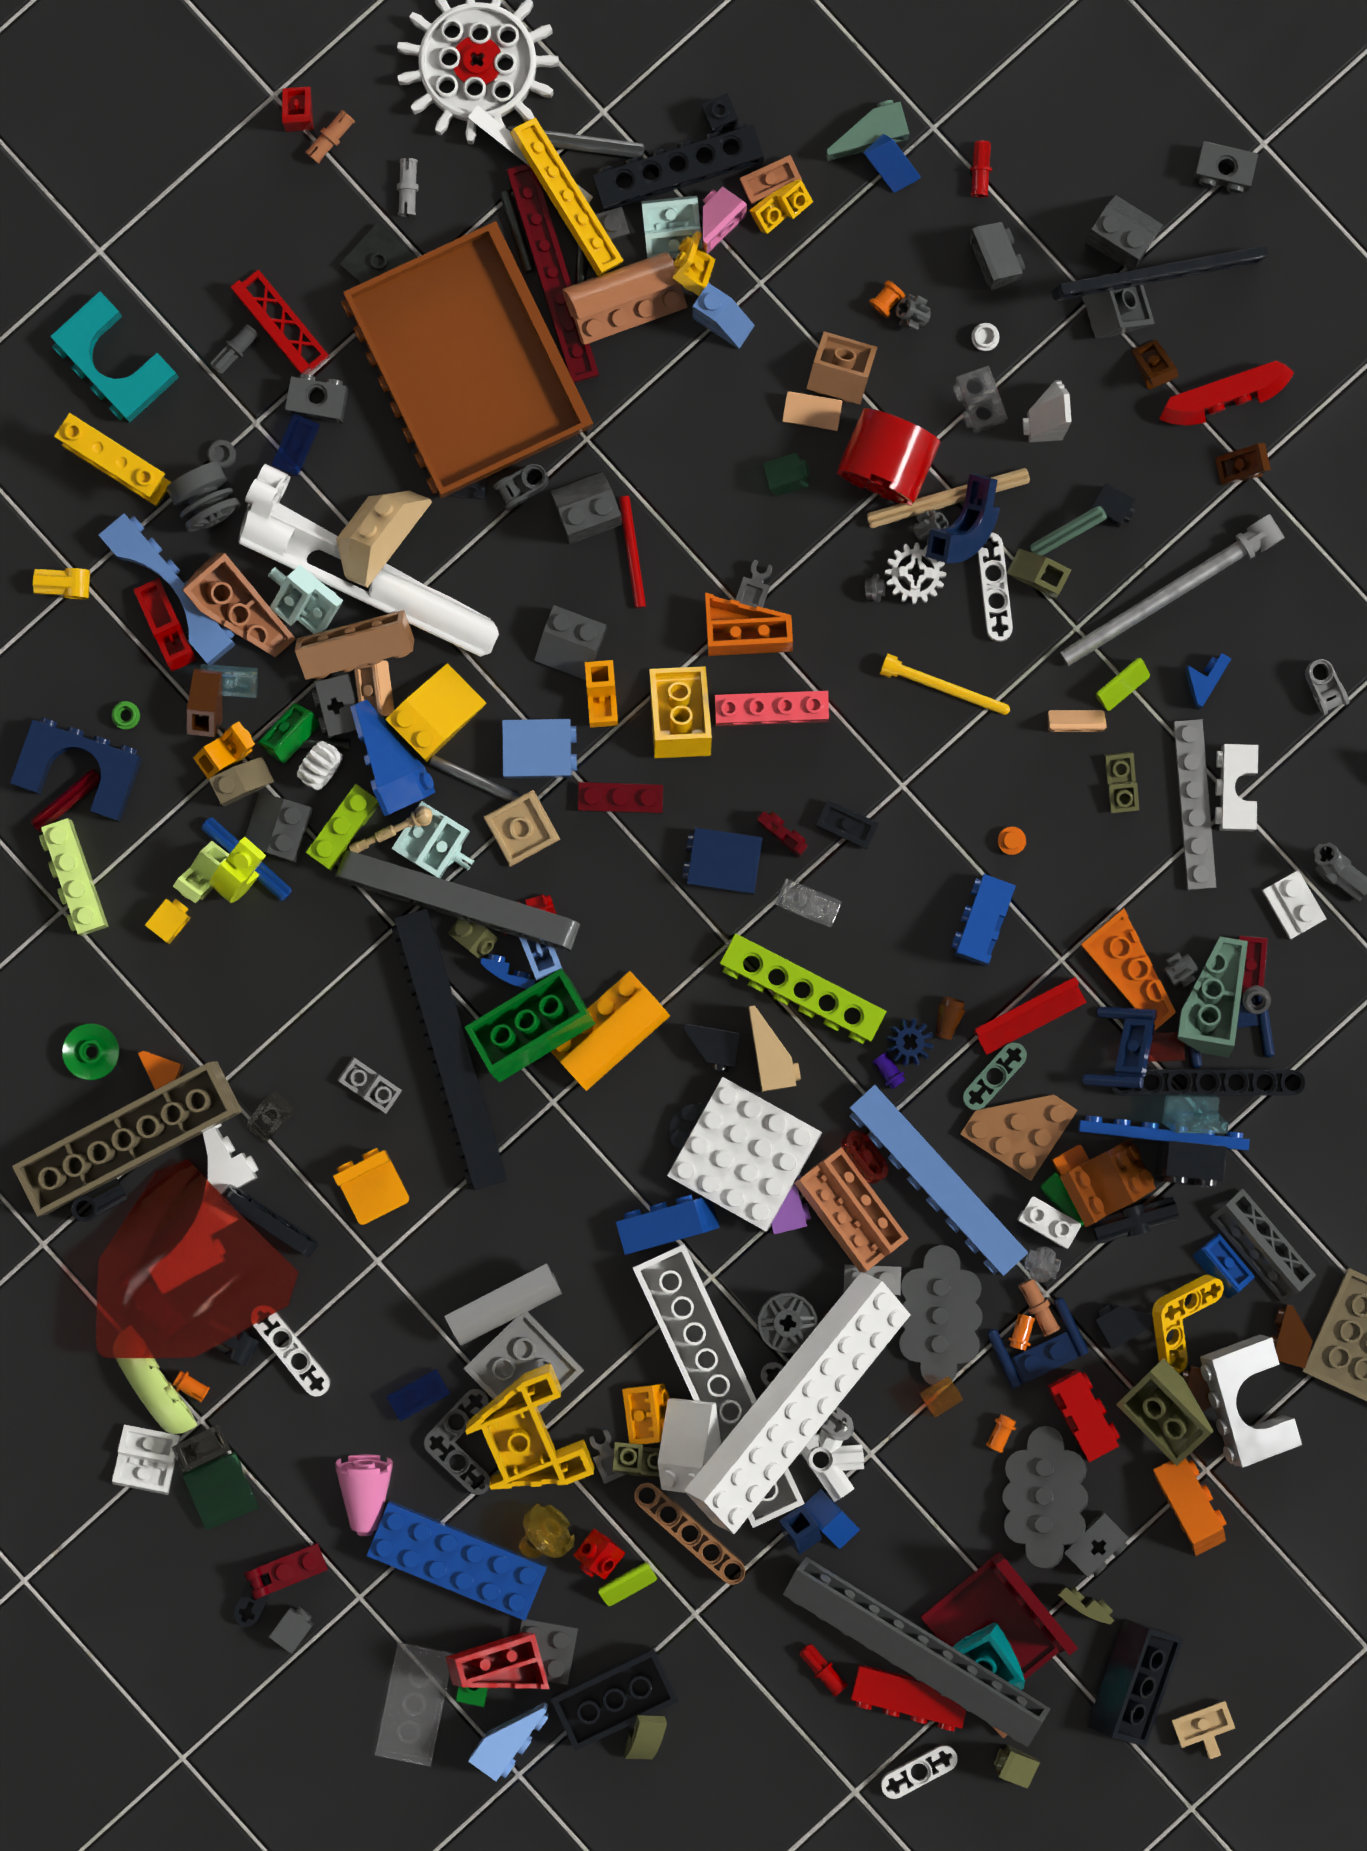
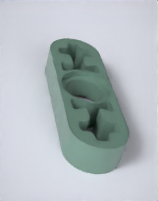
(1014, 1065)

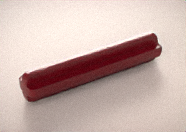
(66, 800)

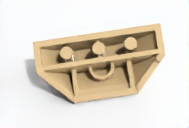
(377, 533)

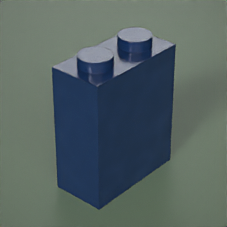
(722, 861)

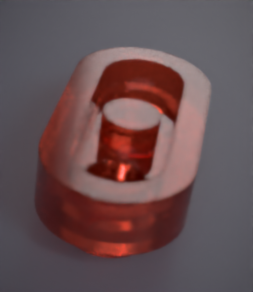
(865, 1156)

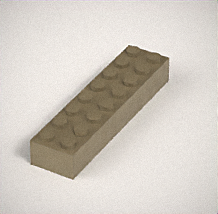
(127, 1138)

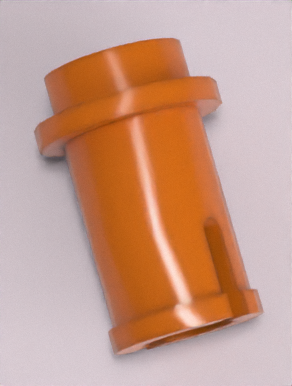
(1021, 1332)
(190, 1386)
(1001, 1433)

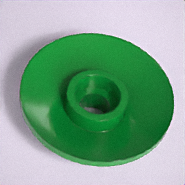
(76, 1047)

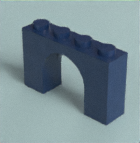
(47, 742)

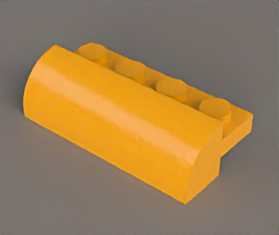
(622, 1021)

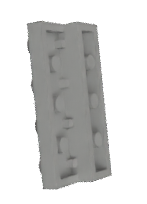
(503, 1304)

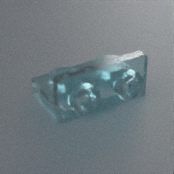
(1193, 1114)

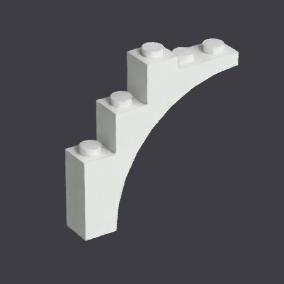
(222, 1166)

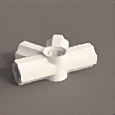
(839, 1460)

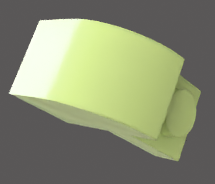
(195, 881)

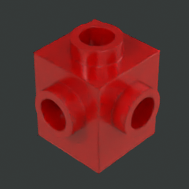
(598, 1555)

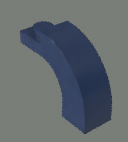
(971, 528)

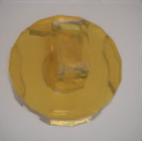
(547, 1532)

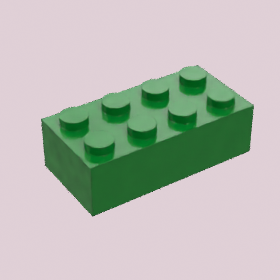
(530, 1025)

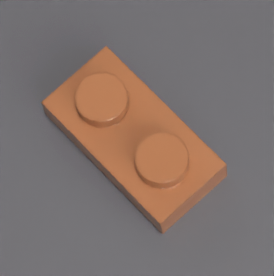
(769, 179)

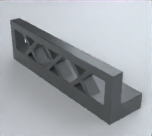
(1260, 1249)

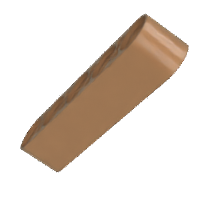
(694, 1546)

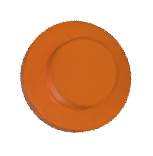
(1011, 840)

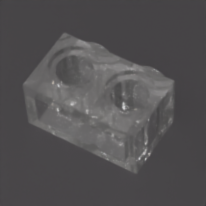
(987, 398)

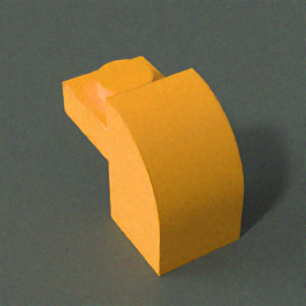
(601, 693)
(225, 751)

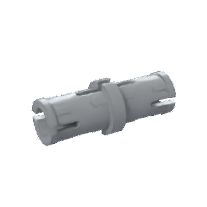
(407, 187)

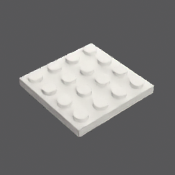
(744, 1154)

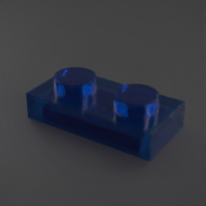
(296, 445)
(418, 1395)

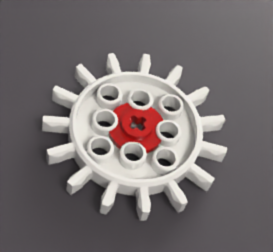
(463, 73)

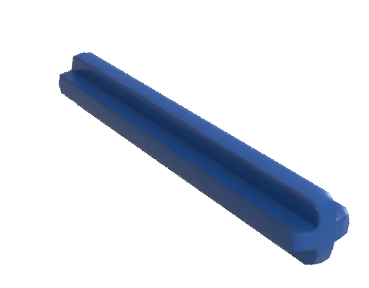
(228, 843)

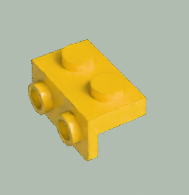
(693, 265)

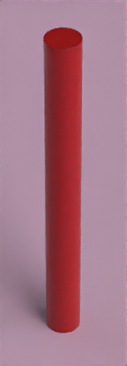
(632, 552)

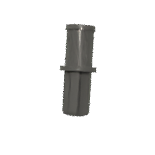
(234, 349)

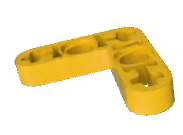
(1171, 1318)

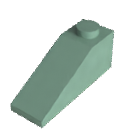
(885, 119)

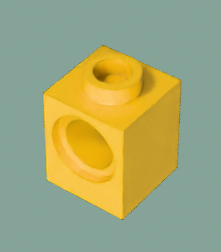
(168, 920)

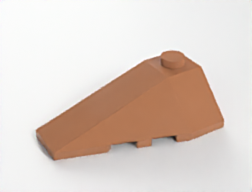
(231, 600)

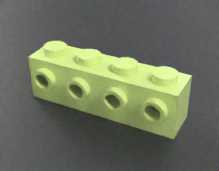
(74, 876)

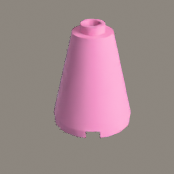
(364, 1490)

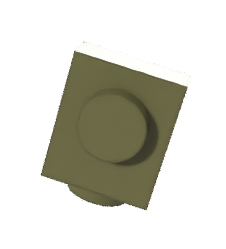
(473, 937)

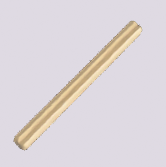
(941, 499)

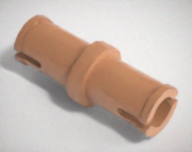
(330, 136)
(1039, 1307)

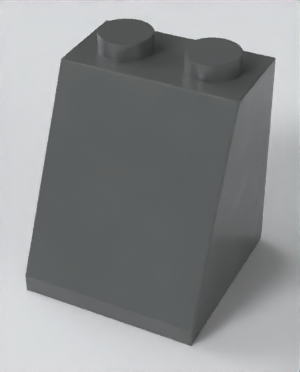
(1123, 233)
(587, 507)

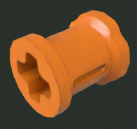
(887, 298)

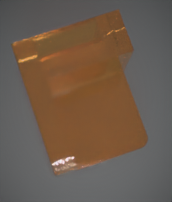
(941, 1396)

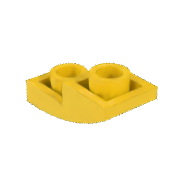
(783, 203)

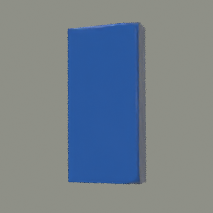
(891, 163)
(1223, 1263)

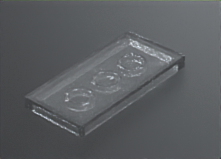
(413, 1704)

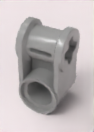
(1326, 688)

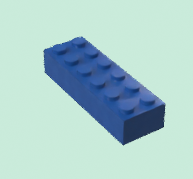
(457, 1560)

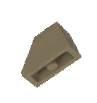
(241, 781)

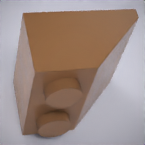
(841, 368)

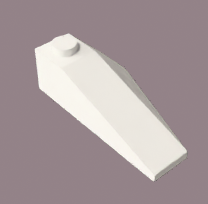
(1049, 415)

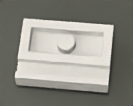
(1294, 904)

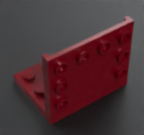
(1001, 1597)

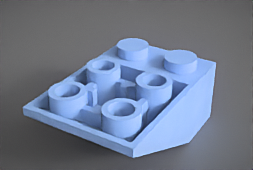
(499, 1745)

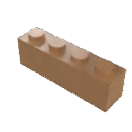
(354, 645)

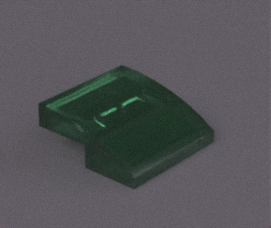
(220, 1491)

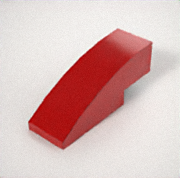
(165, 624)

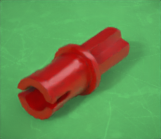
(981, 169)
(823, 1669)

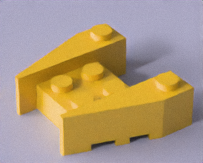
(521, 1438)

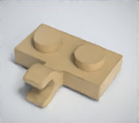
(1203, 1726)

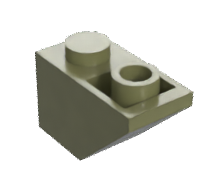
(1039, 572)
(1015, 1766)

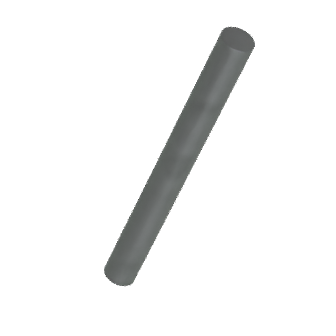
(473, 779)

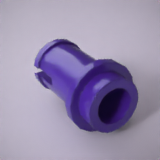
(889, 1070)

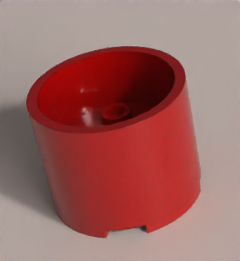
(888, 456)

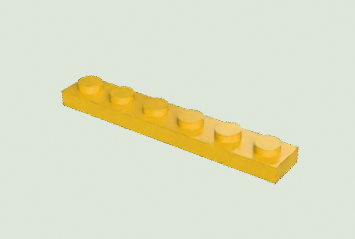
(566, 196)

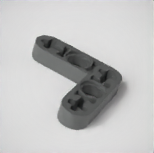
(451, 1436)

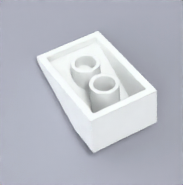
(687, 1441)

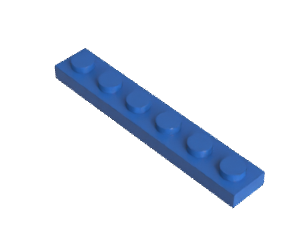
(1150, 1131)

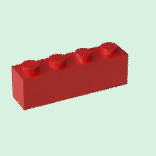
(904, 1695)

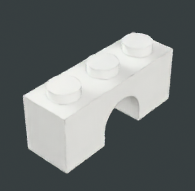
(1235, 812)

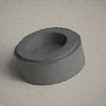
(223, 453)

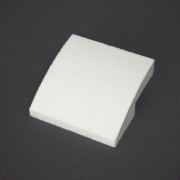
(145, 1459)

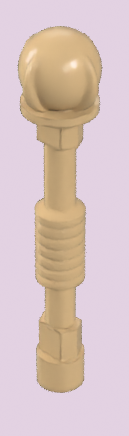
(420, 817)

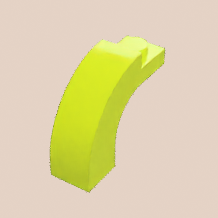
(238, 871)

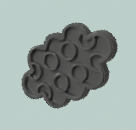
(942, 1315)
(1045, 1497)

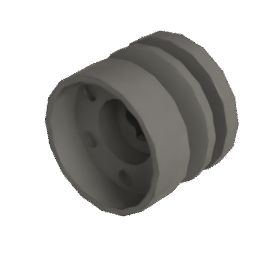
(201, 492)
(777, 1308)

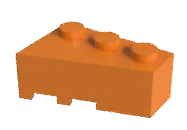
(745, 629)
(1191, 1504)

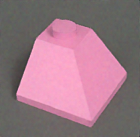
(720, 216)

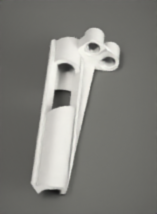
(291, 538)

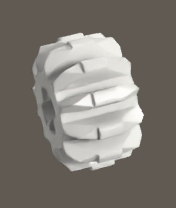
(319, 765)

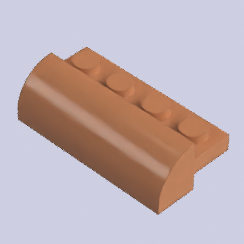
(624, 298)
(851, 1210)

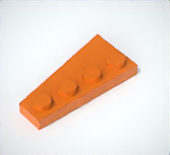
(1128, 967)

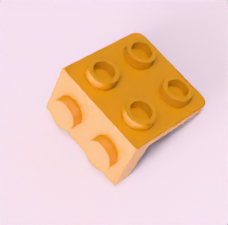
(371, 1186)

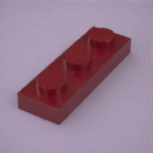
(620, 797)

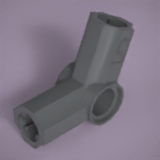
(1337, 870)

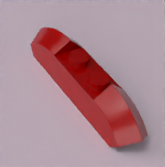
(1260, 382)

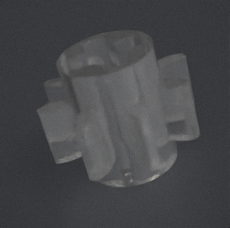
(1042, 1264)

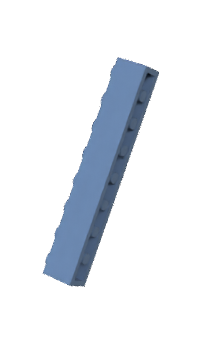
(938, 1180)

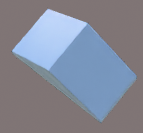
(541, 958)

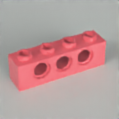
(771, 708)

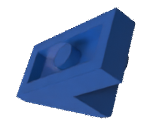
(1202, 685)

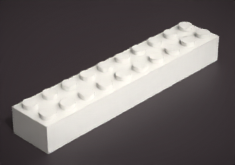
(706, 1357)
(797, 1402)

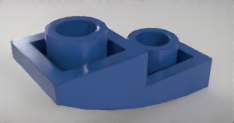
(499, 968)

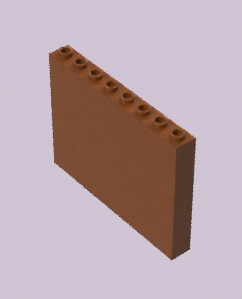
(466, 360)

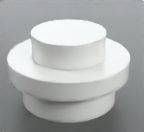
(985, 337)

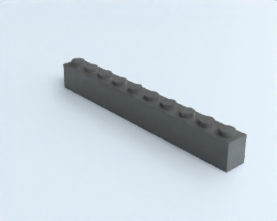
(916, 1651)

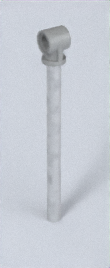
(1258, 537)

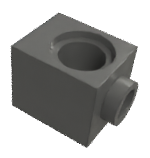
(292, 1629)

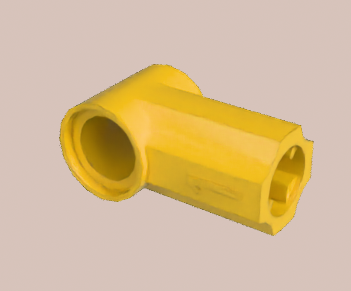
(71, 583)

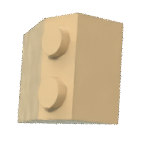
(773, 1060)

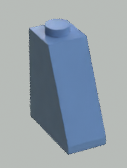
(722, 316)

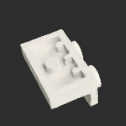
(1049, 1222)

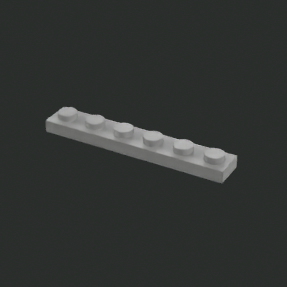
(1194, 804)

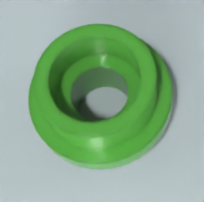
(119, 709)

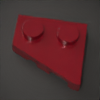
(791, 840)

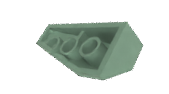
(1212, 1008)

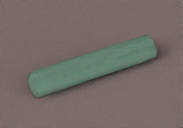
(1068, 531)

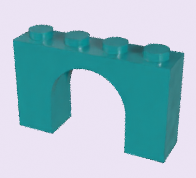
(77, 341)

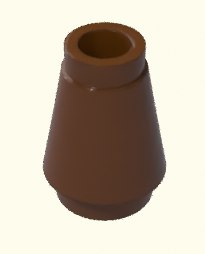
(949, 1016)

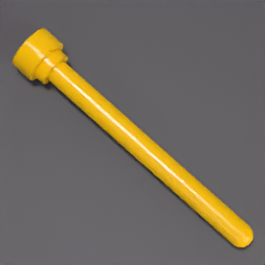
(894, 667)

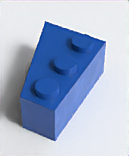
(983, 919)
(666, 1223)

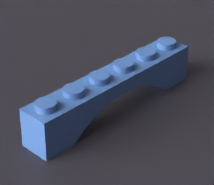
(130, 545)

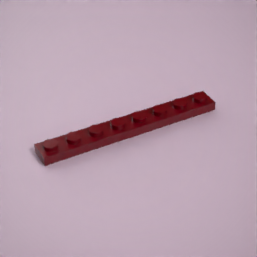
(550, 269)

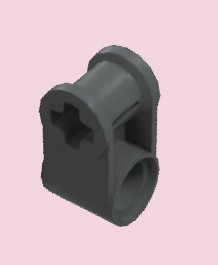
(520, 487)

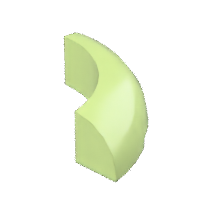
(157, 1394)

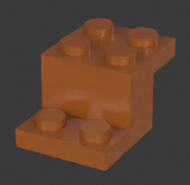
(1108, 1182)

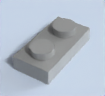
(888, 1274)

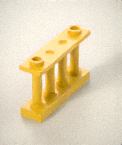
(113, 459)

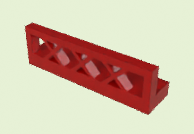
(268, 324)
(1030, 1016)

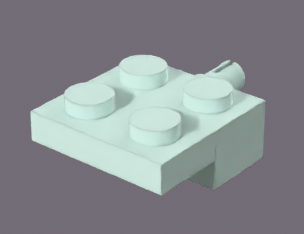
(304, 599)
(434, 845)

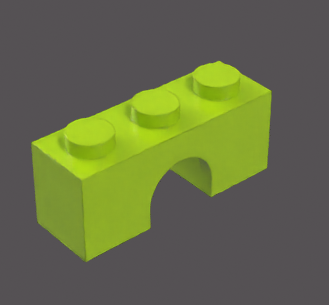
(342, 827)

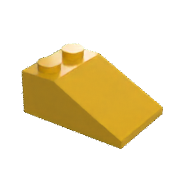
(435, 712)
(680, 712)

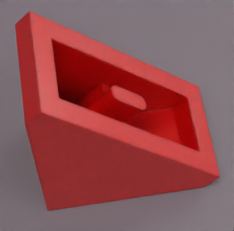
(297, 109)

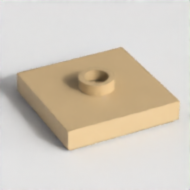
(521, 828)

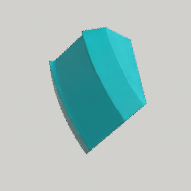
(993, 1651)

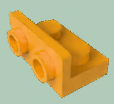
(645, 1412)

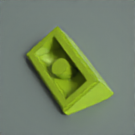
(1123, 684)
(627, 1584)

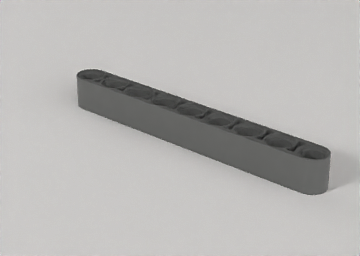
(457, 901)

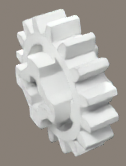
(902, 574)

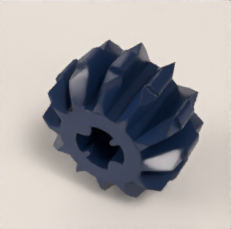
(919, 1042)

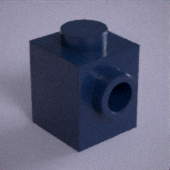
(800, 1529)

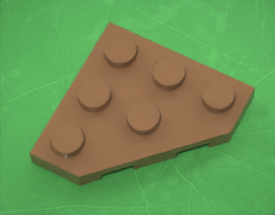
(1020, 1131)

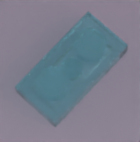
(237, 680)

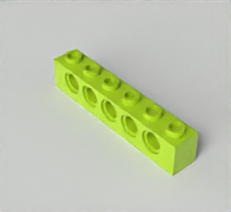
(870, 1014)

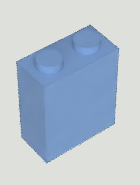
(538, 748)

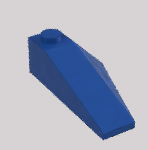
(397, 771)

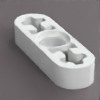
(942, 1769)

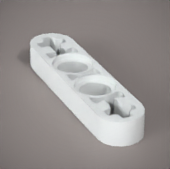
(992, 587)
(286, 1354)

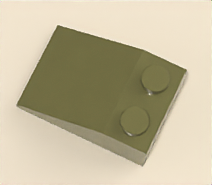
(1167, 1412)

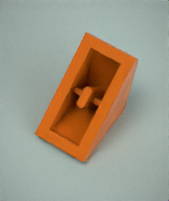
(159, 1069)

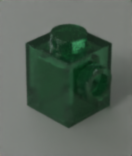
(787, 474)

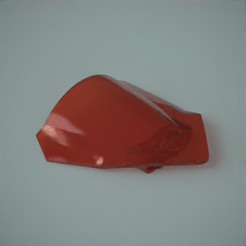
(185, 1272)

